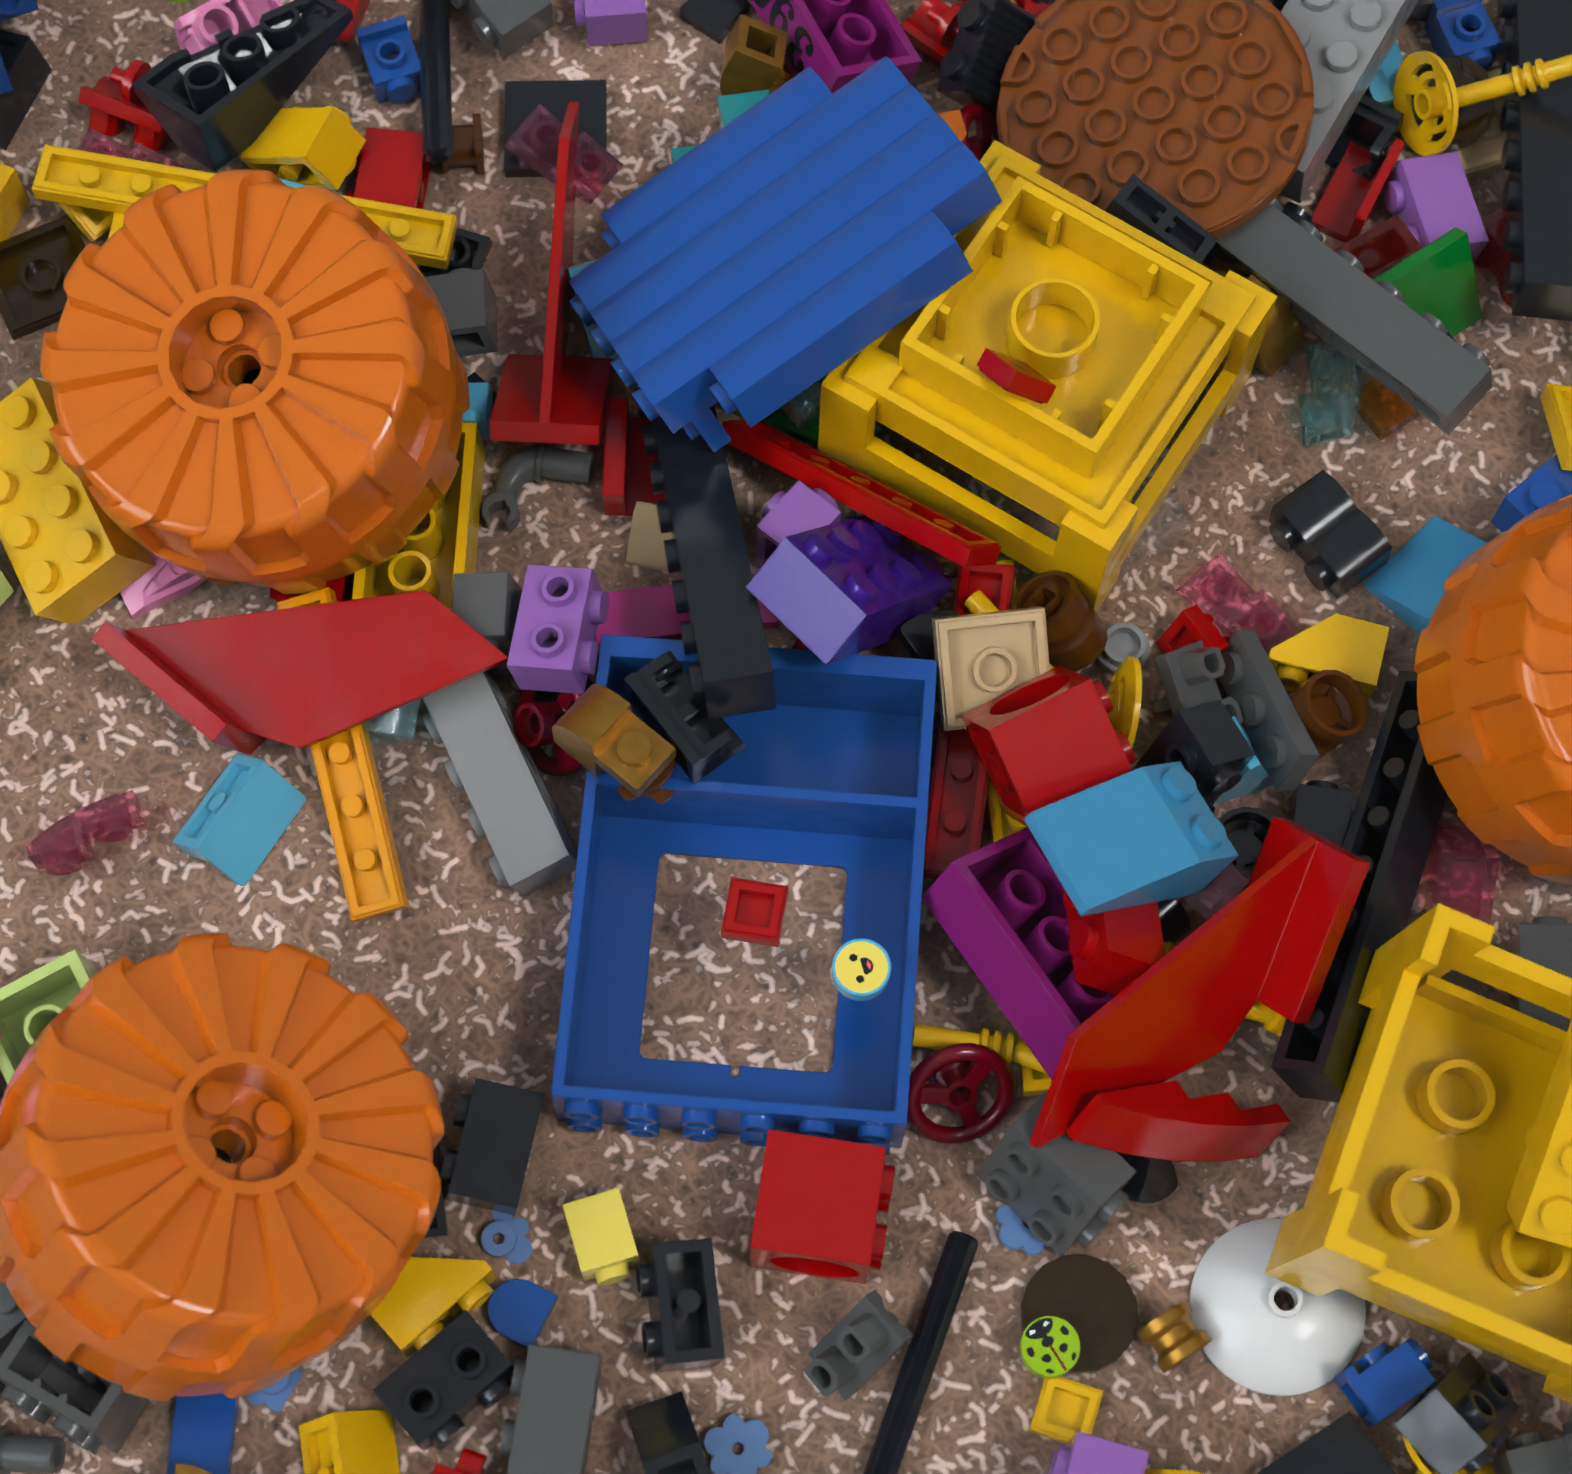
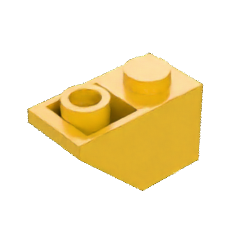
(1332, 644)
(429, 1296)

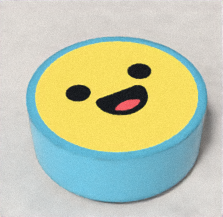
(861, 969)

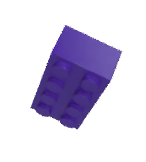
(848, 586)

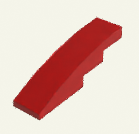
(1169, 1126)

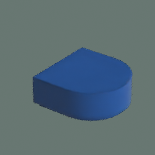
(520, 1310)

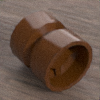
(1072, 625)
(1330, 708)

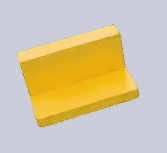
(350, 1443)

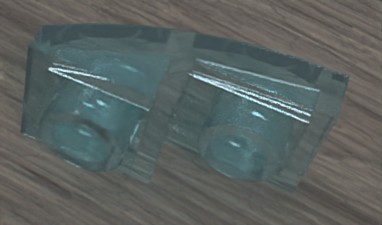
(1334, 397)

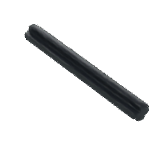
(435, 81)
(922, 1354)

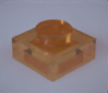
(1383, 409)

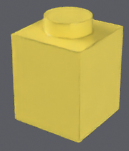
(602, 1237)

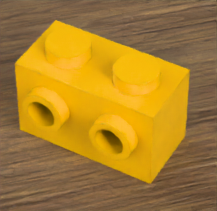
(307, 146)

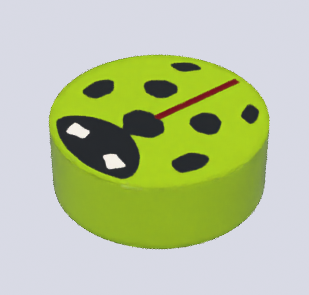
(1049, 1347)

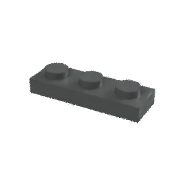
(1267, 712)

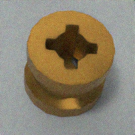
(1174, 1336)

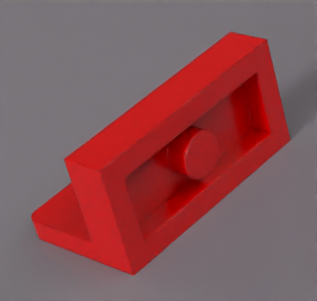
(1351, 197)
(625, 463)

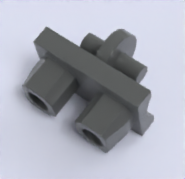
(1190, 679)
(856, 1348)

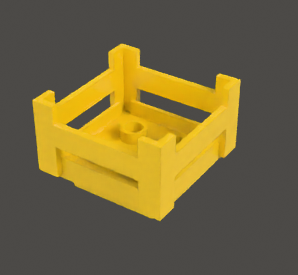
(1100, 315)
(1430, 1150)

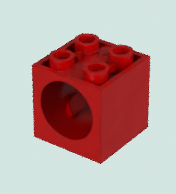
(1048, 740)
(821, 1207)

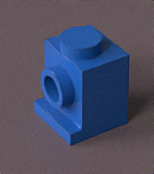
(1463, 30)
(390, 60)
(1386, 1380)

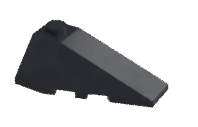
(232, 90)

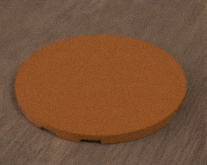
(1179, 92)

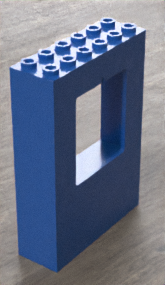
(819, 783)

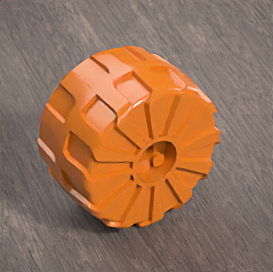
(333, 438)
(1501, 691)
(150, 1247)

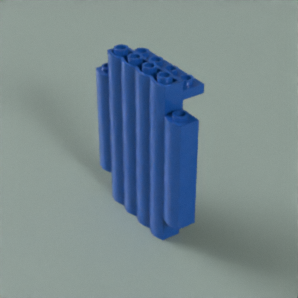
(781, 248)

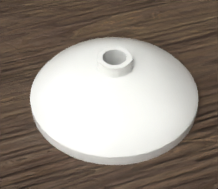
(1256, 1340)

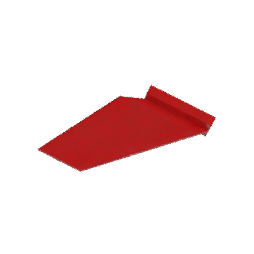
(552, 393)
(302, 668)
(1260, 947)

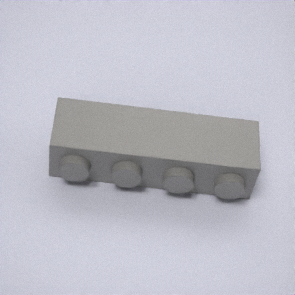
(502, 784)

